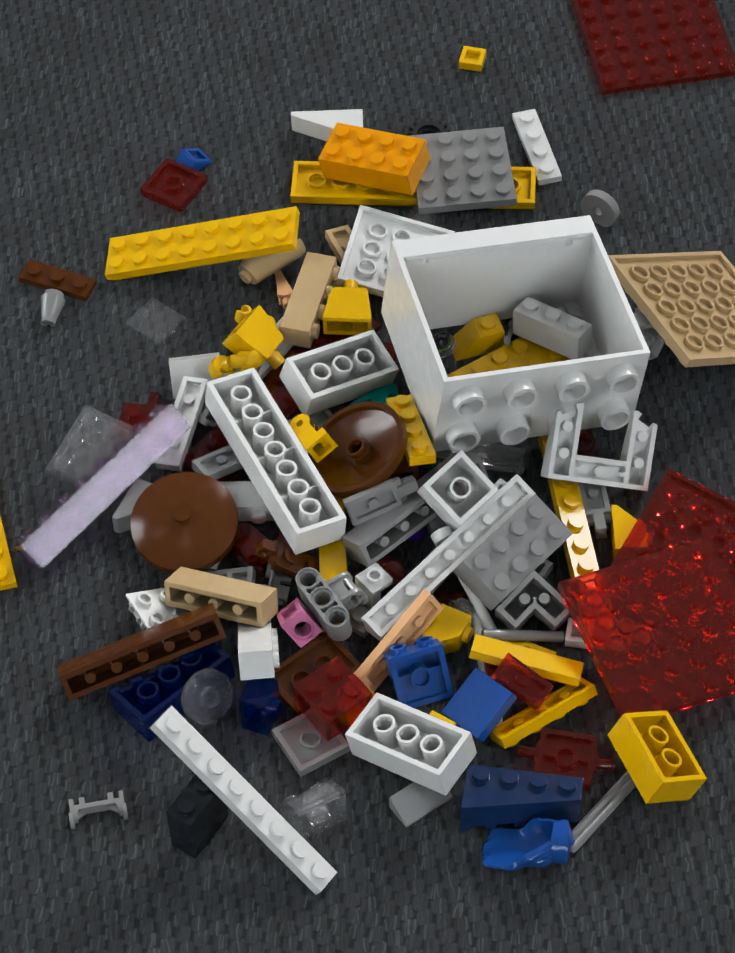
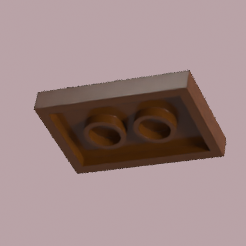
(307, 661)

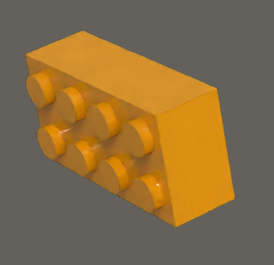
(374, 158)

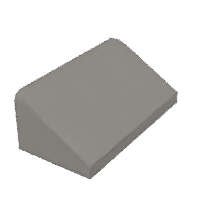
(416, 802)

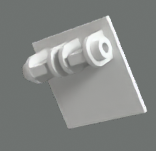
(151, 608)

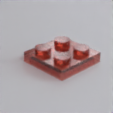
(173, 185)

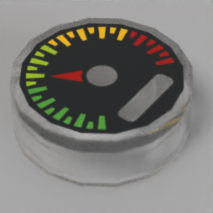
(445, 343)

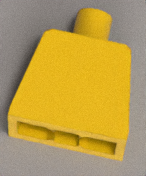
(347, 310)

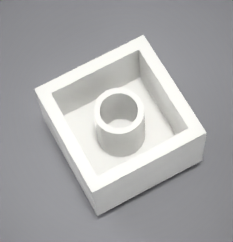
(457, 490)

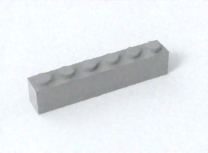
(382, 534)

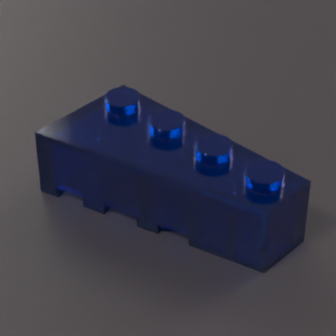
(151, 696)

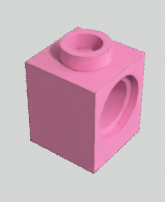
(294, 614)

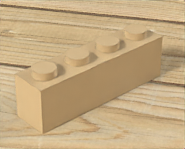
(308, 300)
(231, 597)

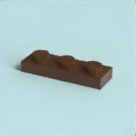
(51, 277)

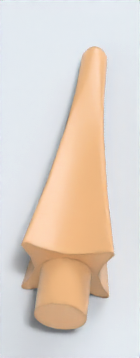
(283, 289)

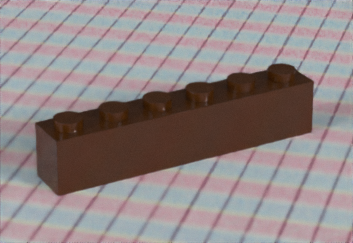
(140, 651)

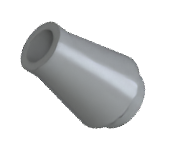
(51, 306)

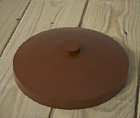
(368, 451)
(184, 522)

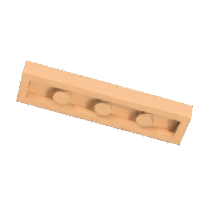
(405, 631)

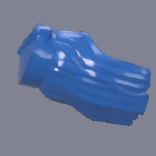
(532, 846)

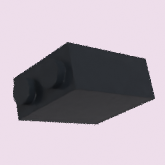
(195, 817)

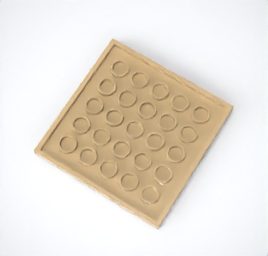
(686, 301)

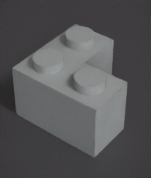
(531, 598)

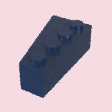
(517, 797)

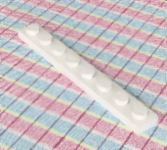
(448, 555)
(243, 800)

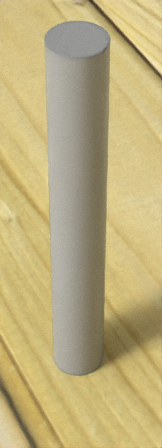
(524, 635)

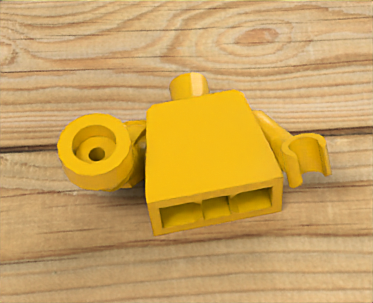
(251, 342)

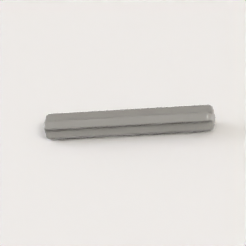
(602, 810)

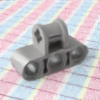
(334, 593)

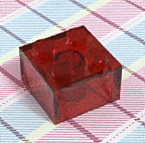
(331, 697)

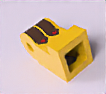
(313, 439)

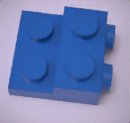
(419, 672)

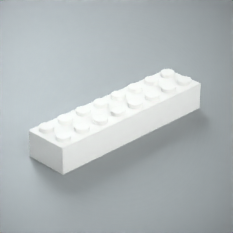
(275, 461)

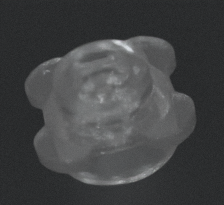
(463, 605)

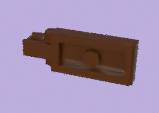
(283, 558)

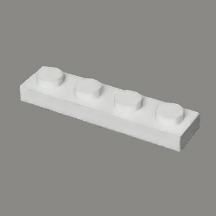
(536, 146)
(189, 403)

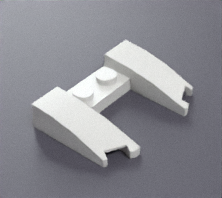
(629, 472)

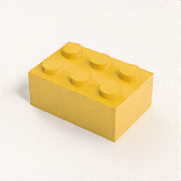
(656, 756)

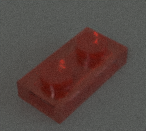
(522, 681)

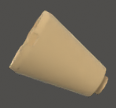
(259, 268)

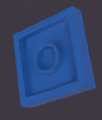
(479, 704)

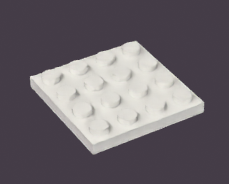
(370, 245)

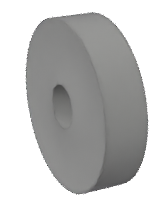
(600, 207)

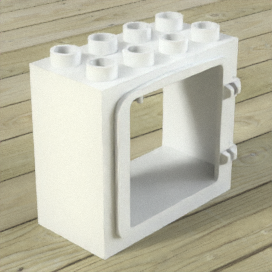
(491, 271)

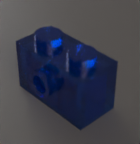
(260, 705)

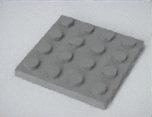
(466, 171)

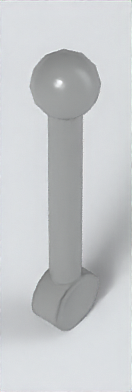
(507, 339)

